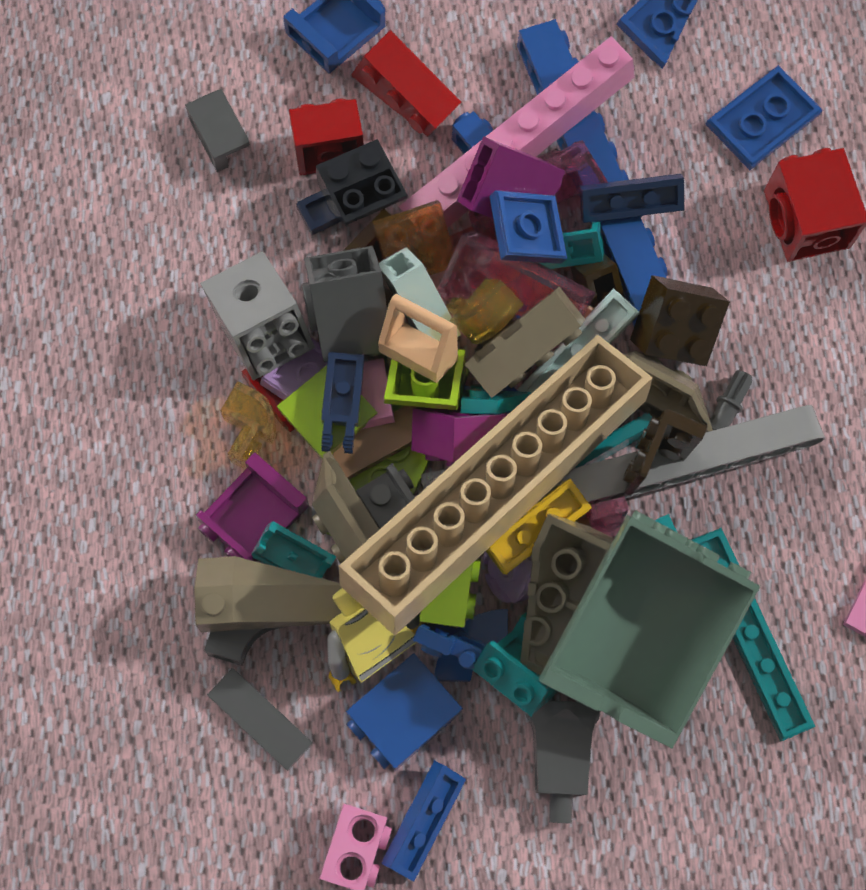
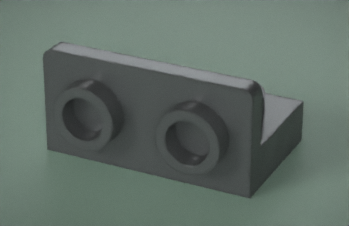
(387, 495)

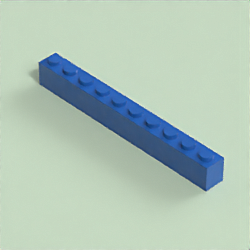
(626, 240)

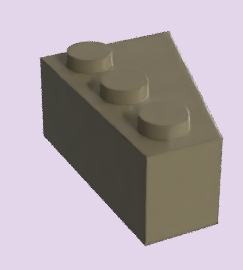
(526, 343)

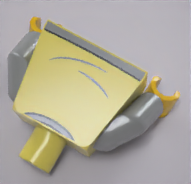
(362, 642)

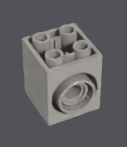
(258, 315)

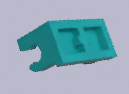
(582, 247)
(291, 552)

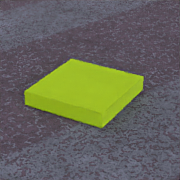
(304, 413)

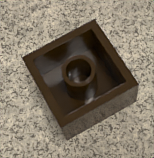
(679, 320)

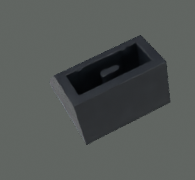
(359, 183)

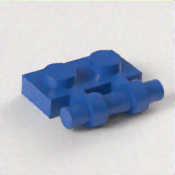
(447, 640)

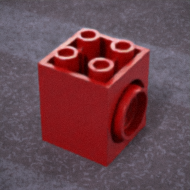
(815, 204)

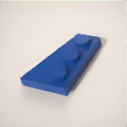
(656, 26)

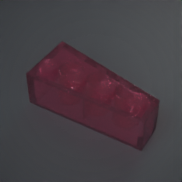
(479, 258)

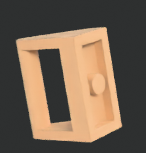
(414, 347)

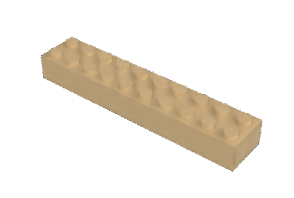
(493, 484)

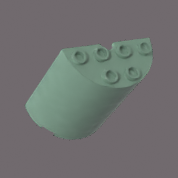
(650, 629)

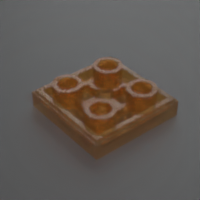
(421, 231)

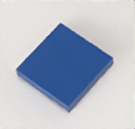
(528, 227)

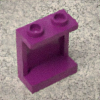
(249, 506)

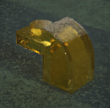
(484, 311)
(254, 417)

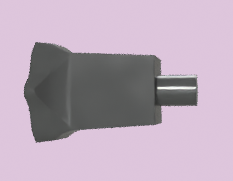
(562, 753)

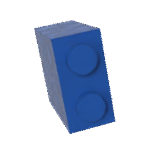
(402, 713)

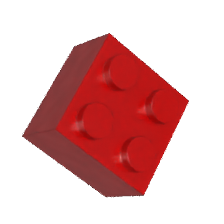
(324, 132)

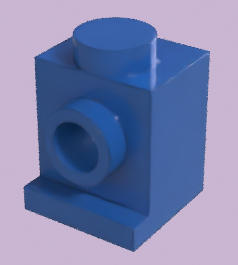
(469, 130)

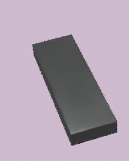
(260, 719)

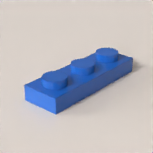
(423, 821)

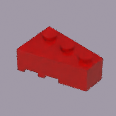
(405, 84)

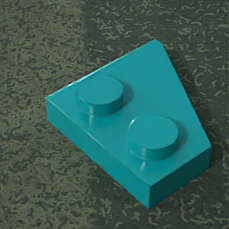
(479, 402)

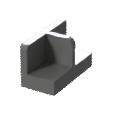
(217, 127)

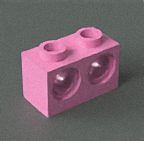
(345, 846)

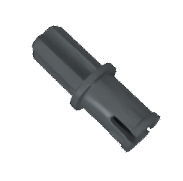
(731, 401)

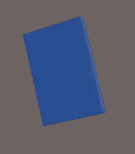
(764, 117)

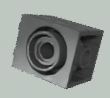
(345, 301)

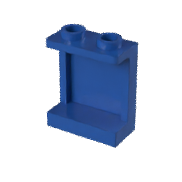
(335, 28)

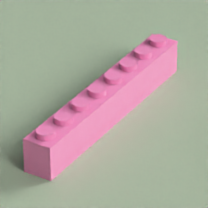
(538, 121)

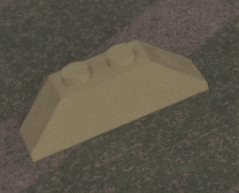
(670, 391)
(340, 510)

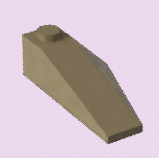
(561, 571)
(255, 595)

